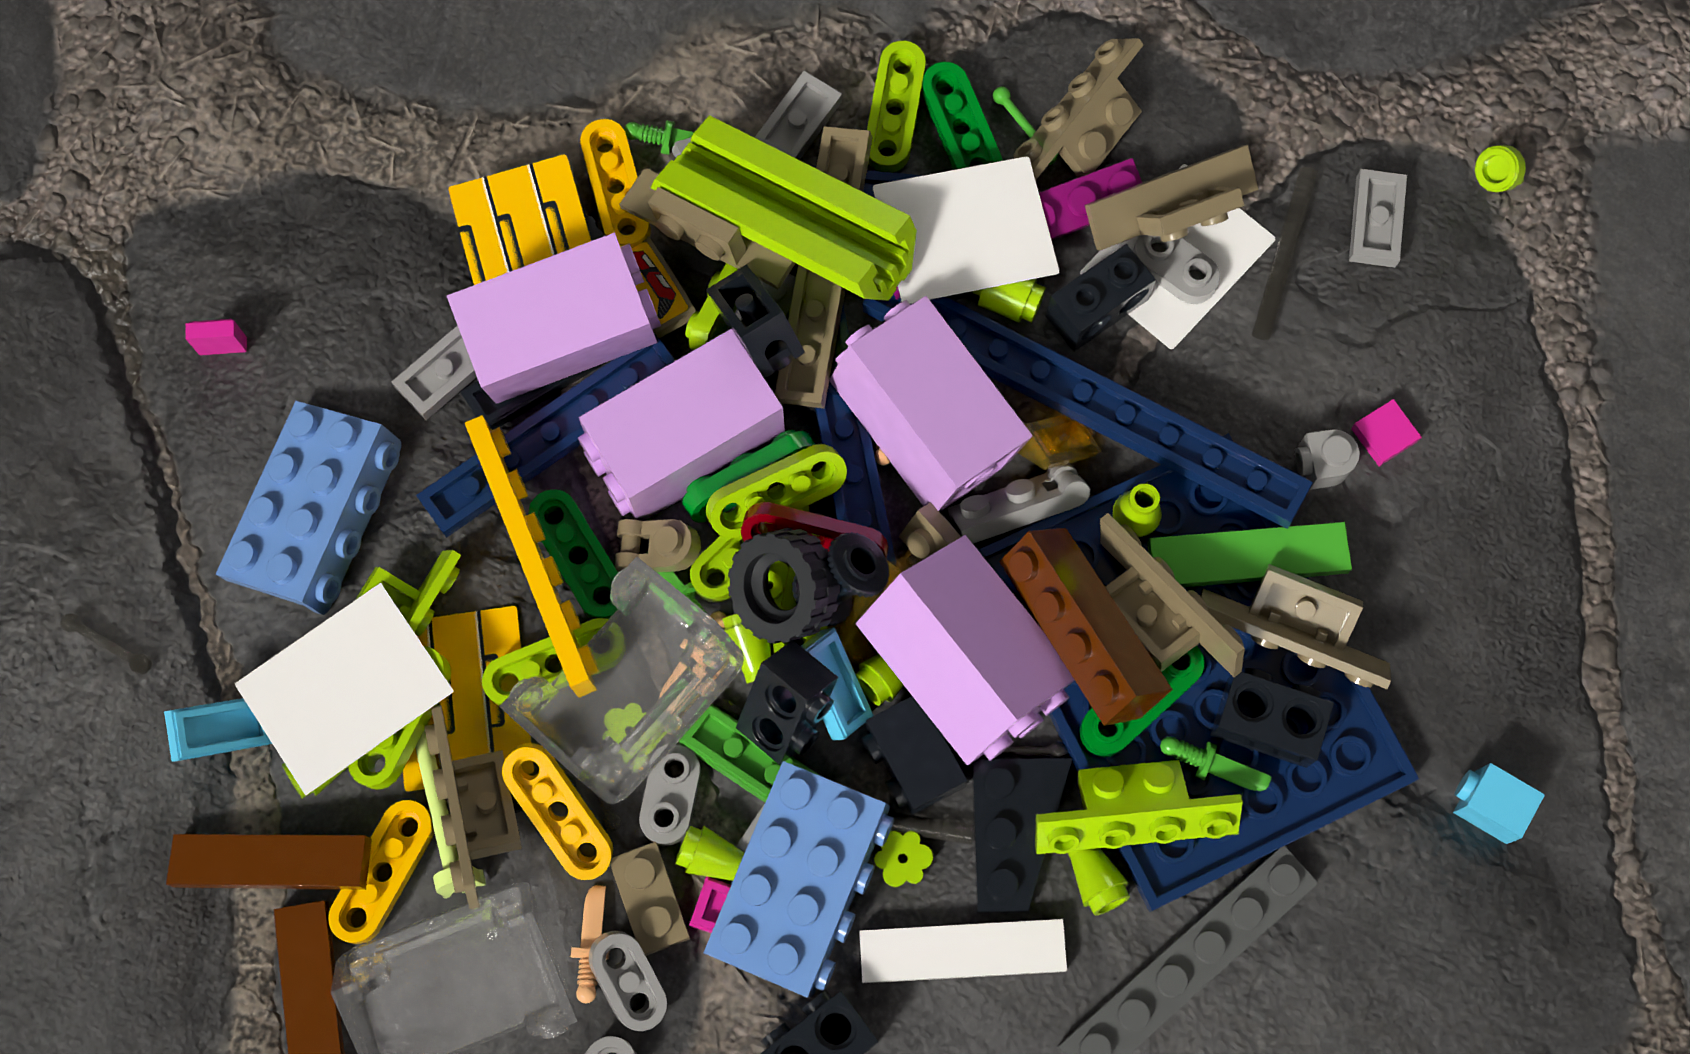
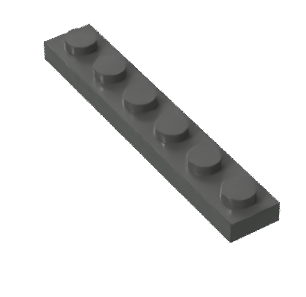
(1194, 958)

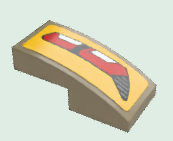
(663, 287)

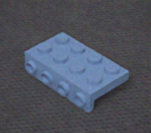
(311, 506)
(799, 880)

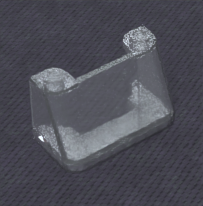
(655, 679)
(455, 980)

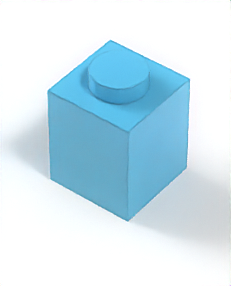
(1497, 802)

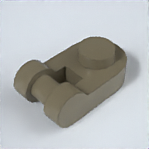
(671, 544)

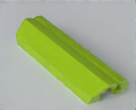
(794, 209)

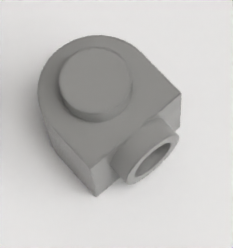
(1326, 457)

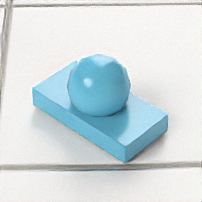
(850, 704)
(213, 729)

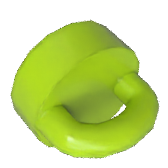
(1500, 168)

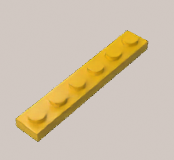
(541, 573)

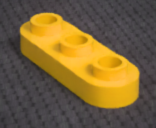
(608, 170)
(560, 833)
(391, 848)

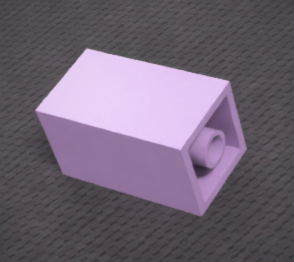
(555, 317)
(928, 404)
(680, 426)
(967, 651)

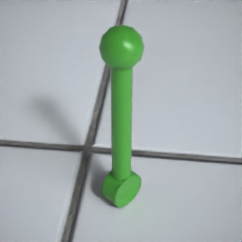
(1002, 96)

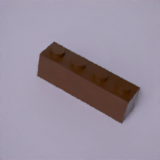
(1085, 626)

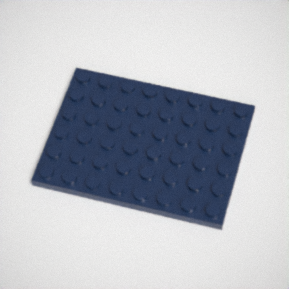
(1358, 753)

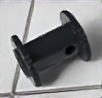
(858, 568)

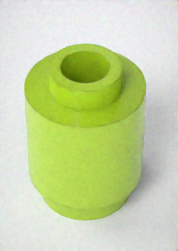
(1013, 300)

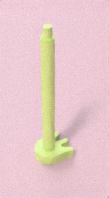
(438, 808)

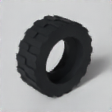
(752, 593)

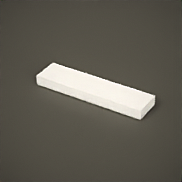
(962, 951)

